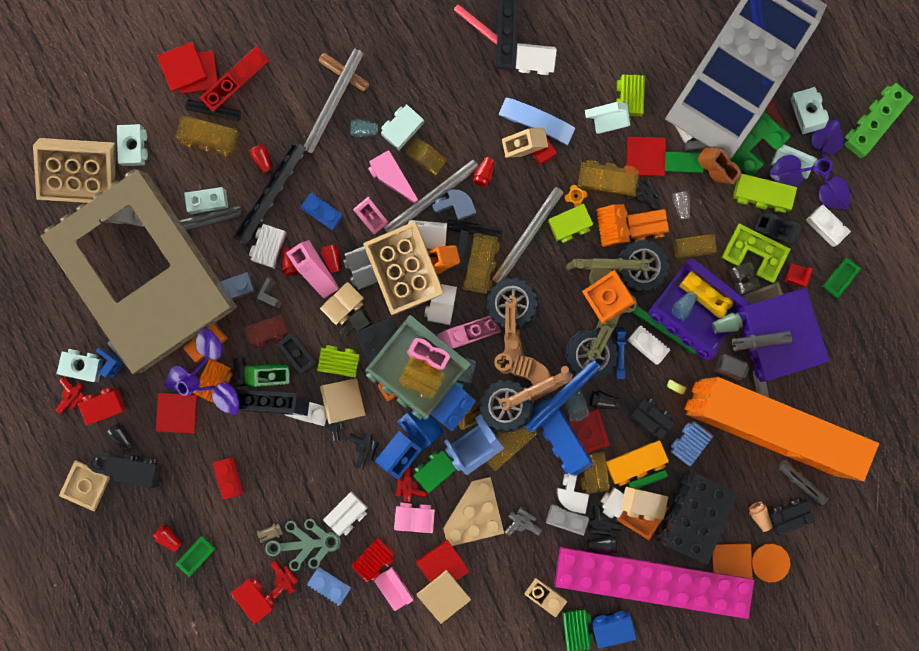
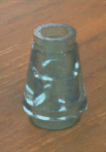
(363, 128)
(684, 306)

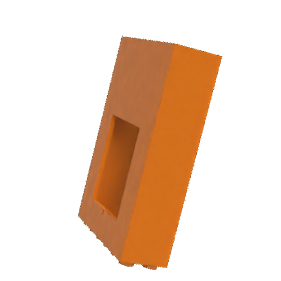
(781, 428)

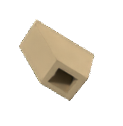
(546, 597)

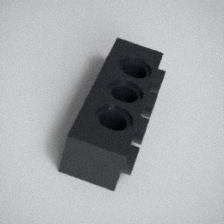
(273, 402)

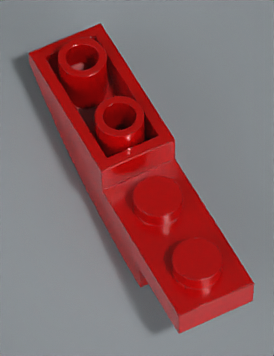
(234, 78)

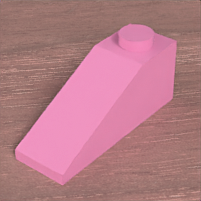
(390, 174)

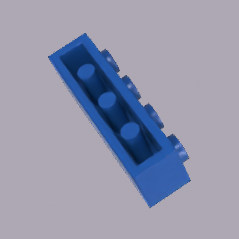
(565, 441)

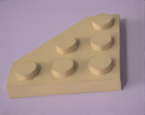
(475, 515)

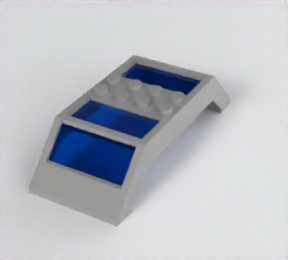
(744, 70)

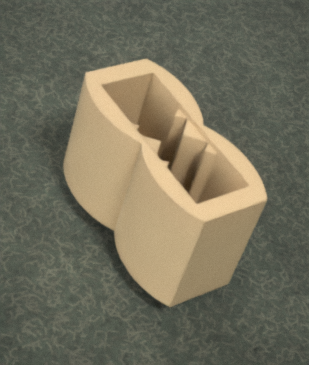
(342, 304)

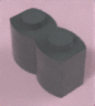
(361, 268)
(731, 367)

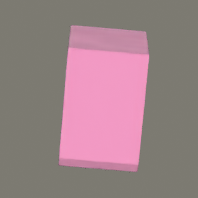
(370, 215)

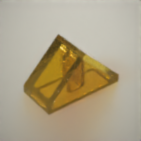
(426, 156)

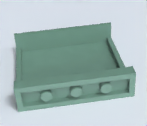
(393, 357)

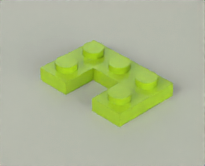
(747, 239)

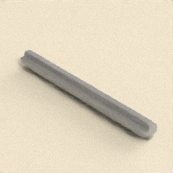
(333, 100)
(430, 198)
(528, 235)

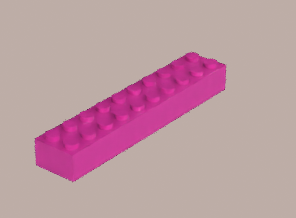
(654, 582)

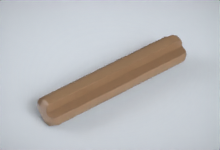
(336, 67)

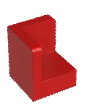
(544, 154)
(798, 275)

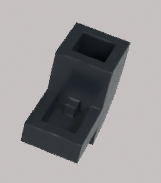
(777, 229)

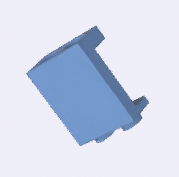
(474, 447)

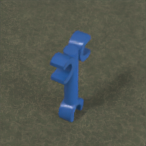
(620, 339)

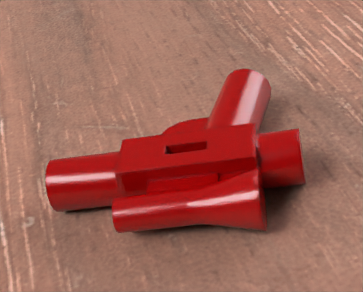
(71, 395)
(408, 487)
(284, 580)

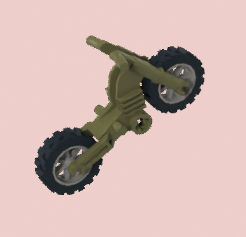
(600, 337)

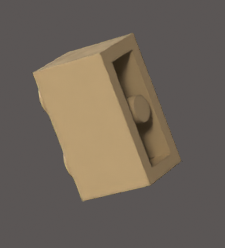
(525, 142)
(644, 503)

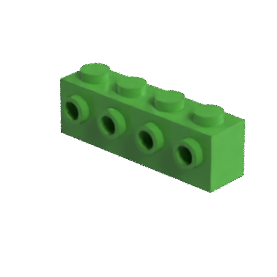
(878, 120)

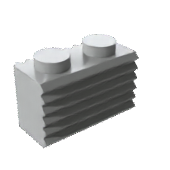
(567, 519)

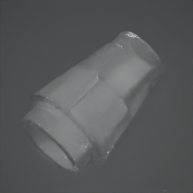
(681, 202)

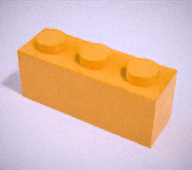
(637, 462)

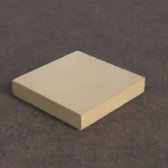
(342, 400)
(84, 486)
(443, 596)

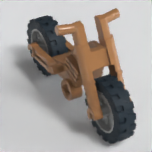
(519, 365)

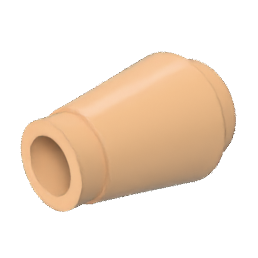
(761, 516)

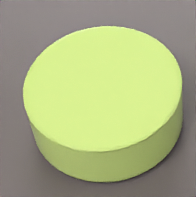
(676, 386)

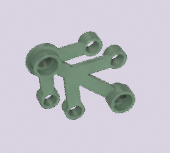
(306, 544)

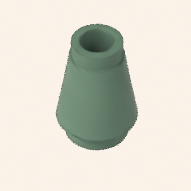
(727, 324)

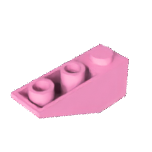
(312, 268)
(469, 332)

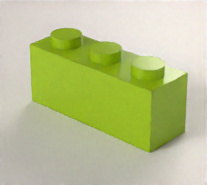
(764, 193)

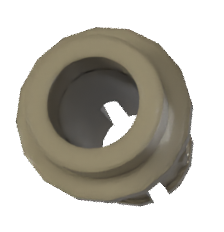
(270, 532)

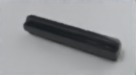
(221, 111)
(456, 225)

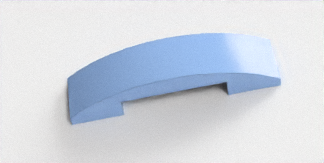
(535, 118)

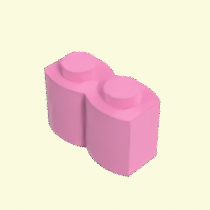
(431, 356)
(414, 519)

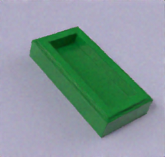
(682, 162)
(841, 278)
(648, 479)
(196, 556)

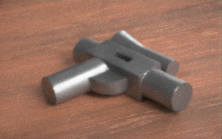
(521, 521)

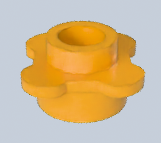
(574, 190)

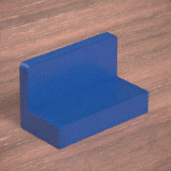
(113, 364)
(421, 431)

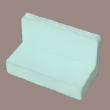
(609, 117)
(806, 160)

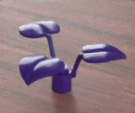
(788, 169)
(185, 383)

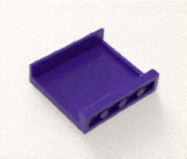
(781, 314)
(696, 329)

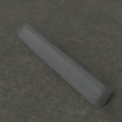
(211, 217)

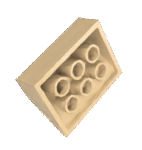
(73, 169)
(403, 268)

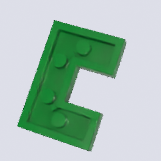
(764, 128)

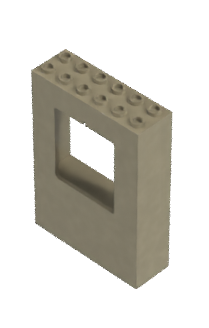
(165, 309)

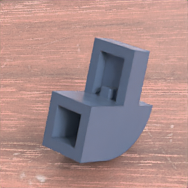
(458, 201)

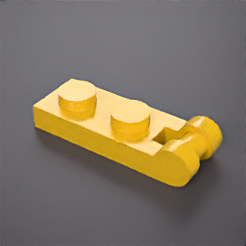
(706, 295)

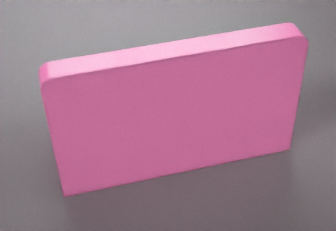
(393, 589)

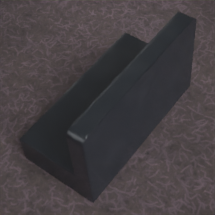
(464, 250)

